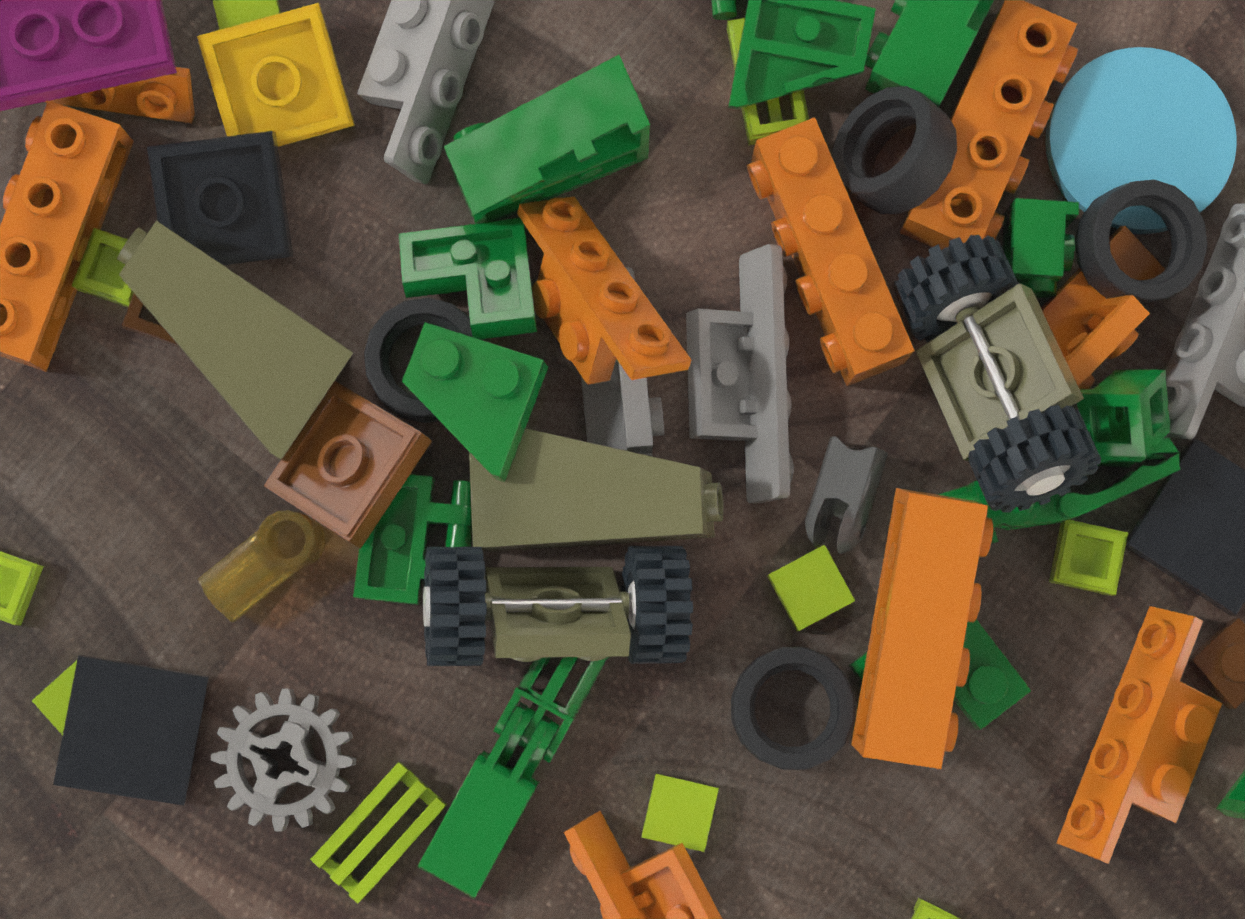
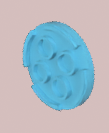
(1140, 120)

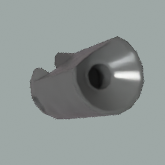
(847, 490)

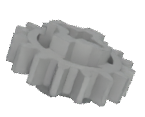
(270, 786)

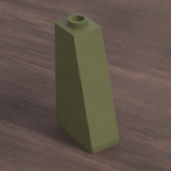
(242, 340)
(589, 495)

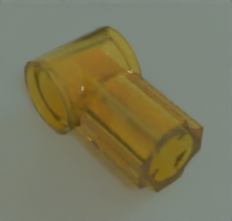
(259, 566)

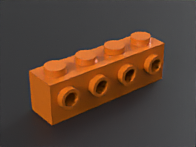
(992, 122)
(48, 224)
(830, 253)
(921, 628)

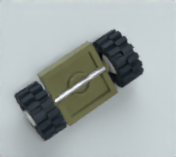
(997, 373)
(557, 608)

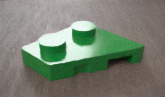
(798, 47)
(476, 392)

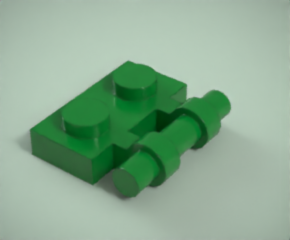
(395, 552)

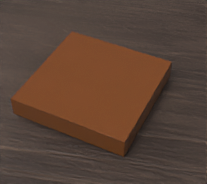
(348, 464)

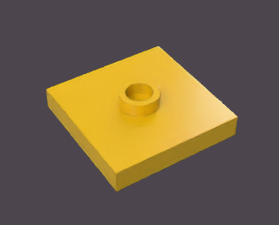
(277, 76)

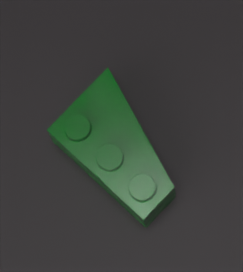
(925, 45)
(551, 143)

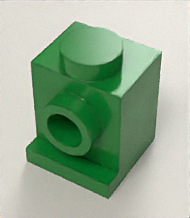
(1038, 242)
(1127, 412)

